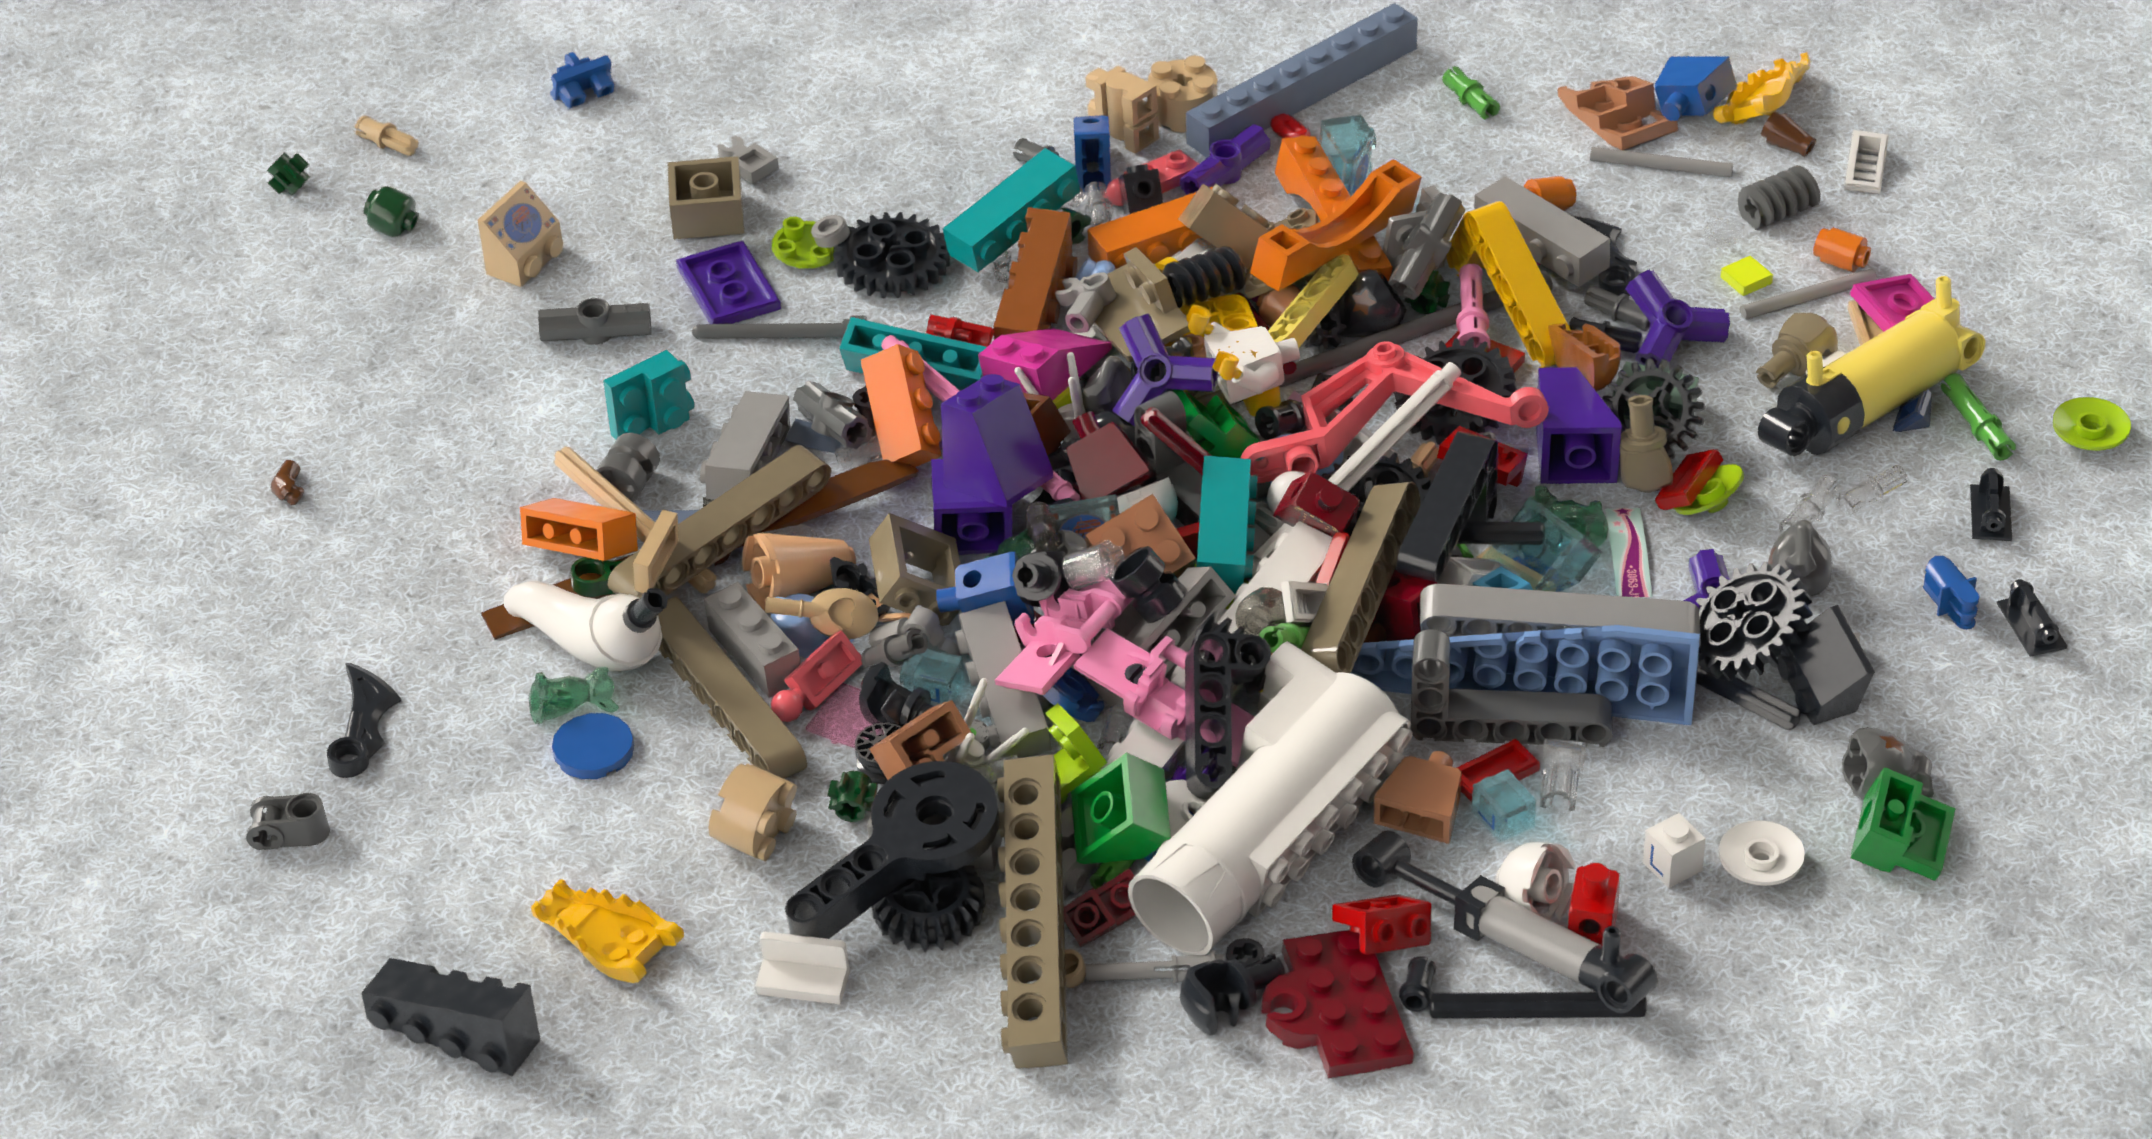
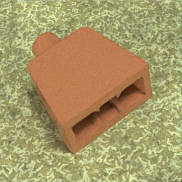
(1421, 797)

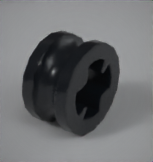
(1245, 946)

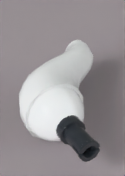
(604, 632)

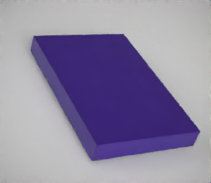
(728, 284)

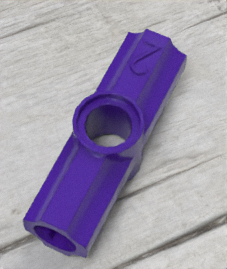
(1227, 160)

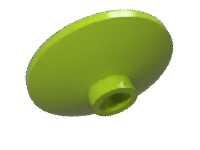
(2091, 423)
(1716, 491)

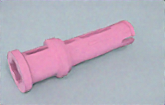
(1472, 320)

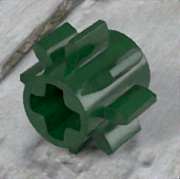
(288, 173)
(1433, 295)
(852, 795)

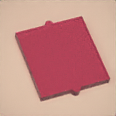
(840, 717)

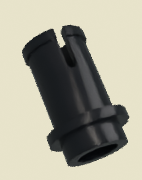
(1417, 988)

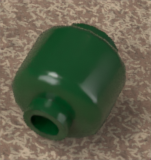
(390, 211)

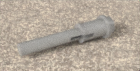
(1146, 970)

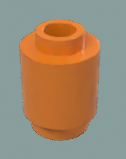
(1555, 190)
(1842, 249)

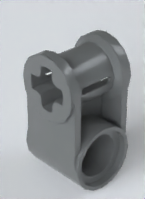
(289, 821)

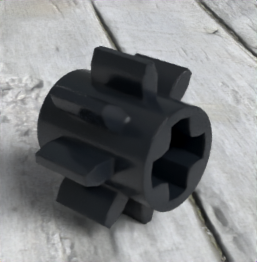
(1332, 325)

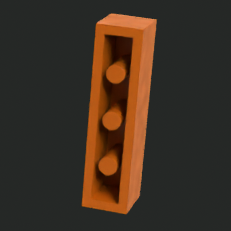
(1151, 230)

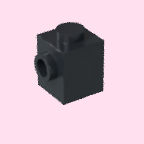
(1140, 189)

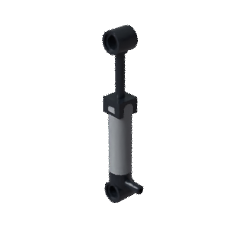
(1486, 912)

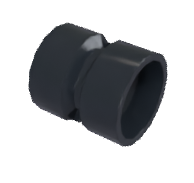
(1144, 579)

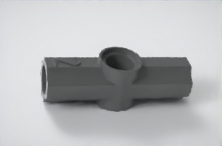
(1426, 246)
(594, 321)
(832, 415)

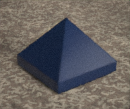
(1914, 413)

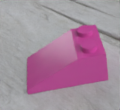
(1042, 358)

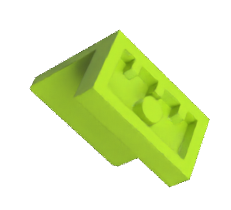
(1078, 757)

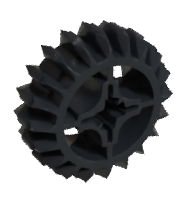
(1661, 394)
(932, 909)

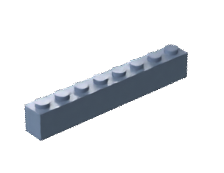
(1304, 77)

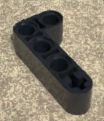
(1217, 715)

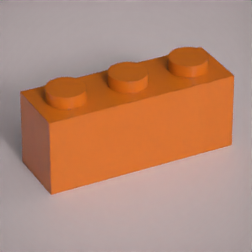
(901, 406)
(579, 529)

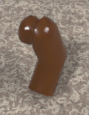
(284, 485)

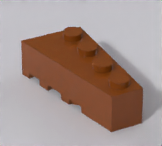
(1039, 272)

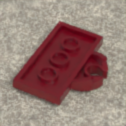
(1336, 1005)

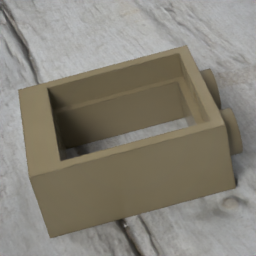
(903, 542)

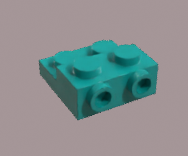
(649, 396)

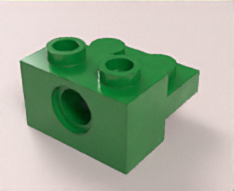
(1216, 426)
(1902, 827)

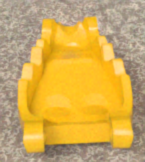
(1763, 92)
(608, 931)

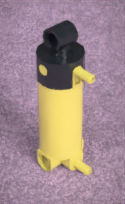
(1871, 379)

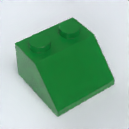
(1121, 812)

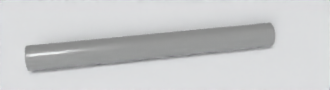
(1661, 162)
(1806, 294)

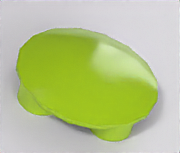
(797, 247)

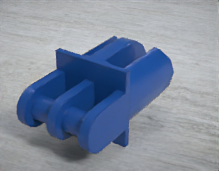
(1951, 591)

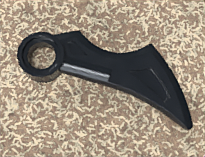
(1620, 266)
(369, 702)

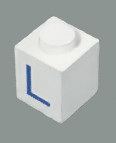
(1674, 850)

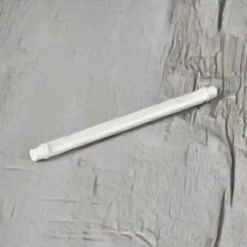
(1380, 442)

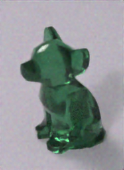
(1585, 519)
(562, 695)

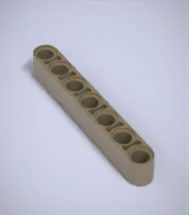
(732, 518)
(1362, 576)
(728, 693)

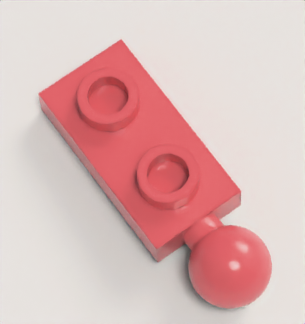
(1170, 169)
(817, 677)

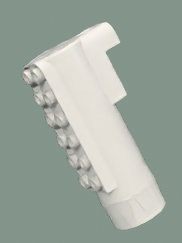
(1298, 779)

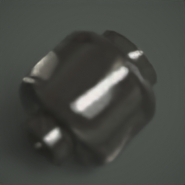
(1260, 609)

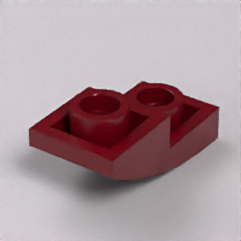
(1100, 909)

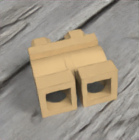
(1121, 98)

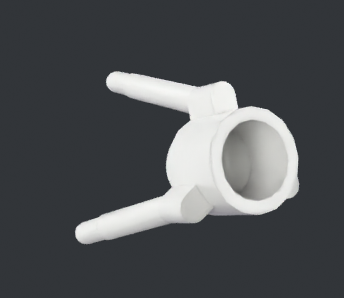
(1069, 411)
(971, 751)

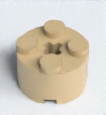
(1181, 87)
(753, 811)

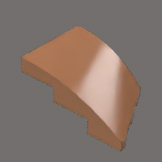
(1616, 110)

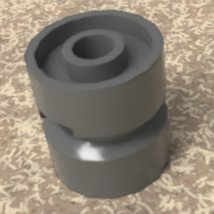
(630, 464)

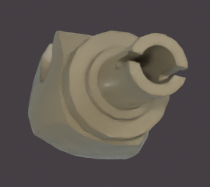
(1795, 340)
(1642, 454)

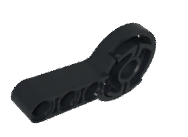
(898, 844)

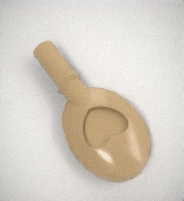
(831, 611)

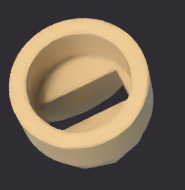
(1075, 968)

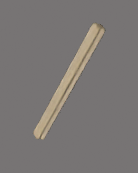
(611, 497)

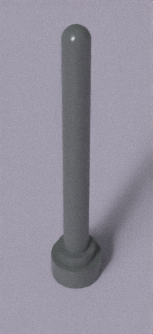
(773, 330)

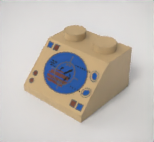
(519, 236)

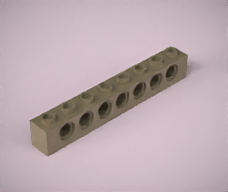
(1042, 1040)

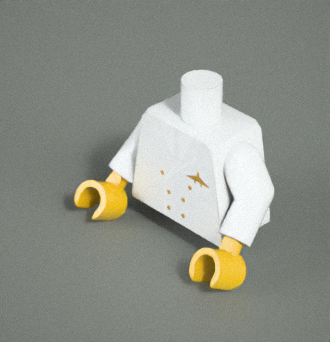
(1245, 358)

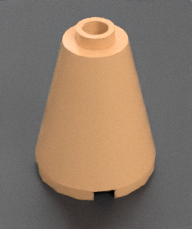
(790, 564)

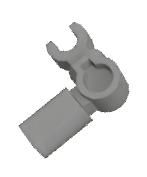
(1086, 298)
(921, 619)

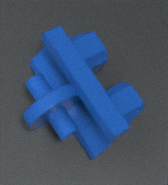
(579, 76)

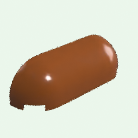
(1588, 350)

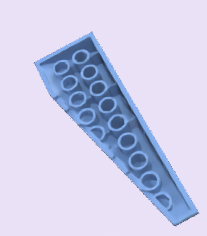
(1637, 668)

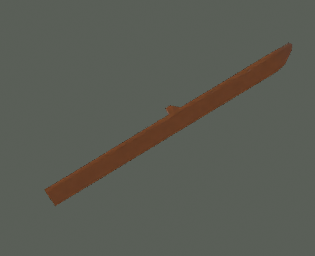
(838, 492)

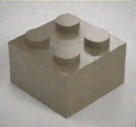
(705, 197)
(1218, 220)

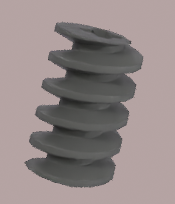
(1778, 196)

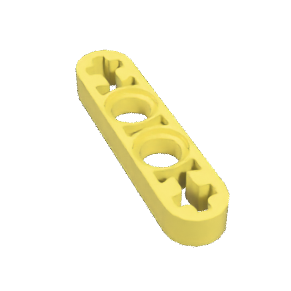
(1315, 300)

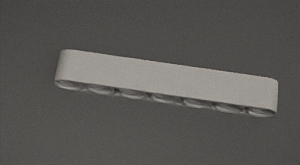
(1492, 610)

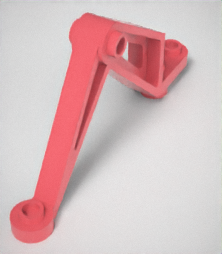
(1386, 371)

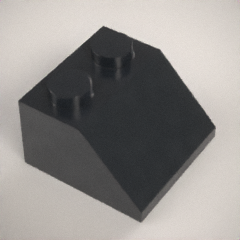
(1827, 668)

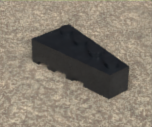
(455, 1013)

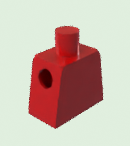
(1595, 898)

